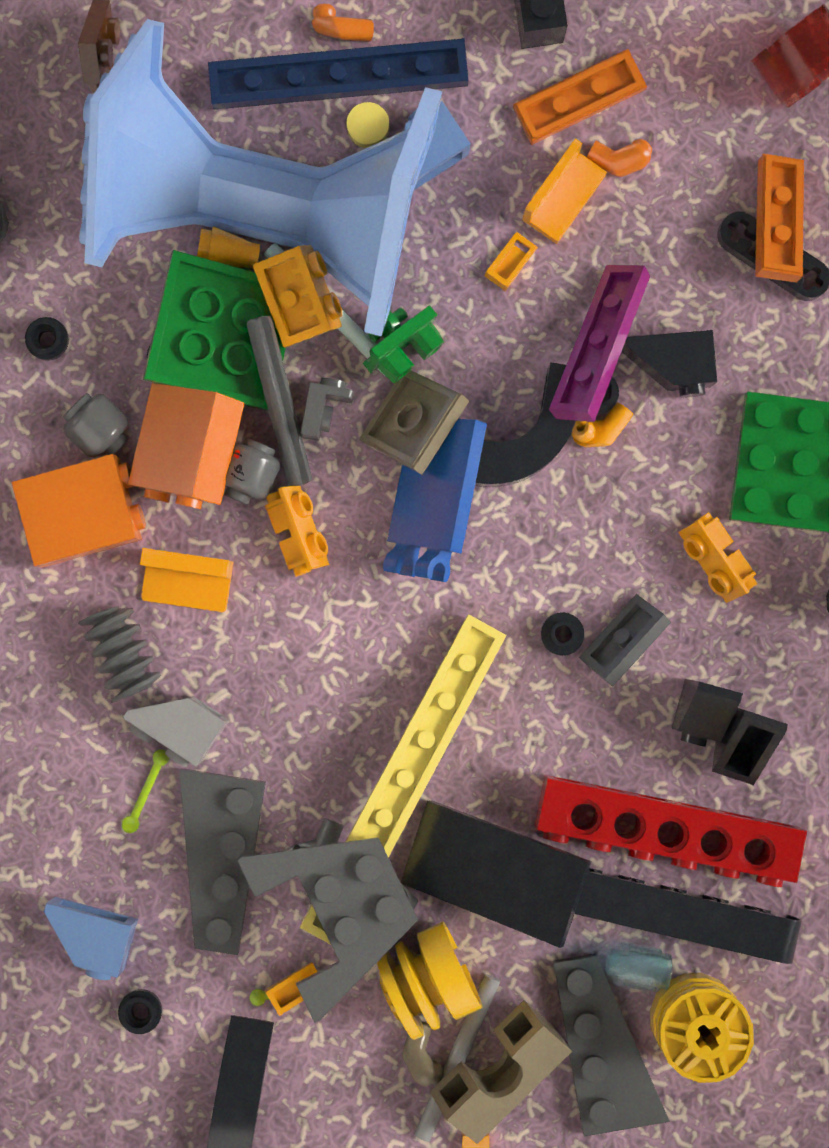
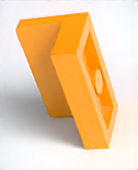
(563, 193)
(186, 580)

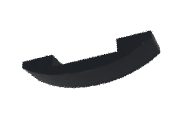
(240, 1083)

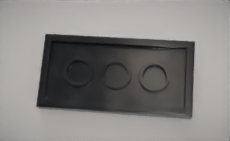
(496, 873)

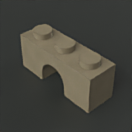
(482, 1098)

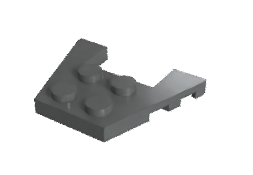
(354, 901)

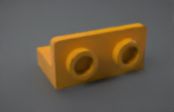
(298, 294)

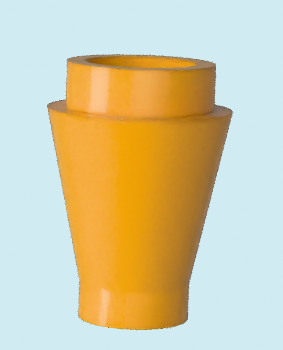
(227, 248)

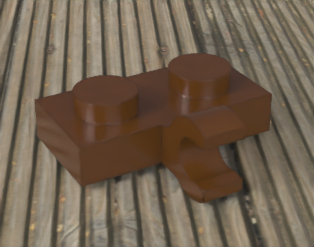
(97, 42)

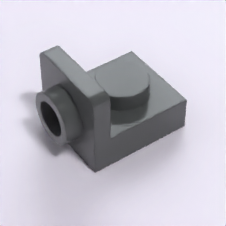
(317, 414)

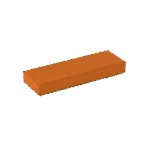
(579, 96)
(779, 218)

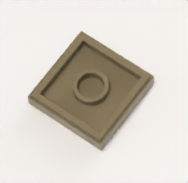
(414, 421)

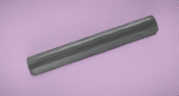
(279, 400)

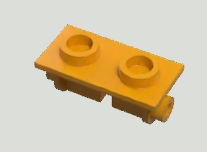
(292, 511)
(727, 575)

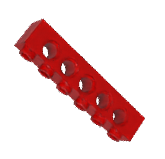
(781, 842)

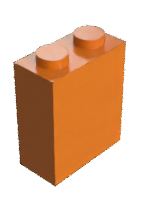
(185, 445)
(78, 510)

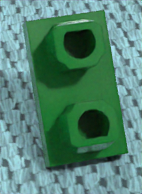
(418, 332)

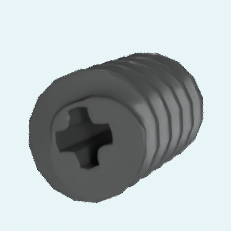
(120, 651)

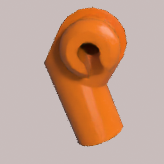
(343, 28)
(622, 161)

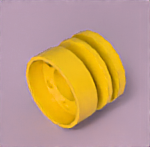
(427, 981)
(686, 1006)

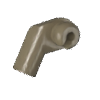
(421, 1067)

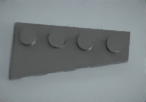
(219, 828)
(605, 1062)

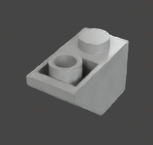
(181, 725)

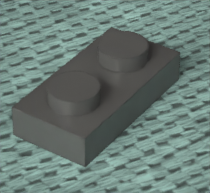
(625, 639)

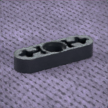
(740, 249)

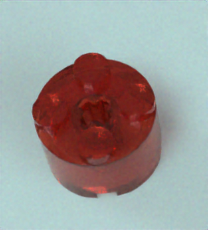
(797, 58)

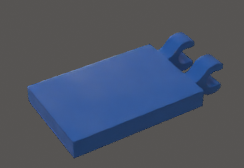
(436, 506)

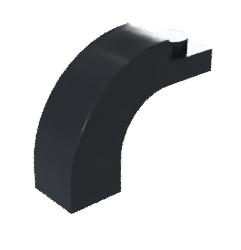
(523, 457)

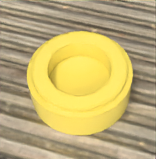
(367, 124)

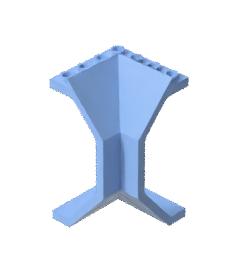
(161, 170)

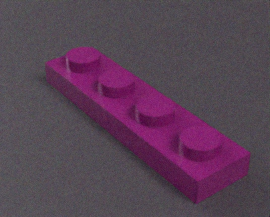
(599, 343)

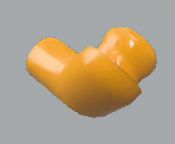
(602, 432)

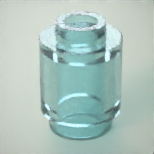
(639, 967)

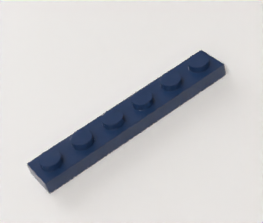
(338, 74)

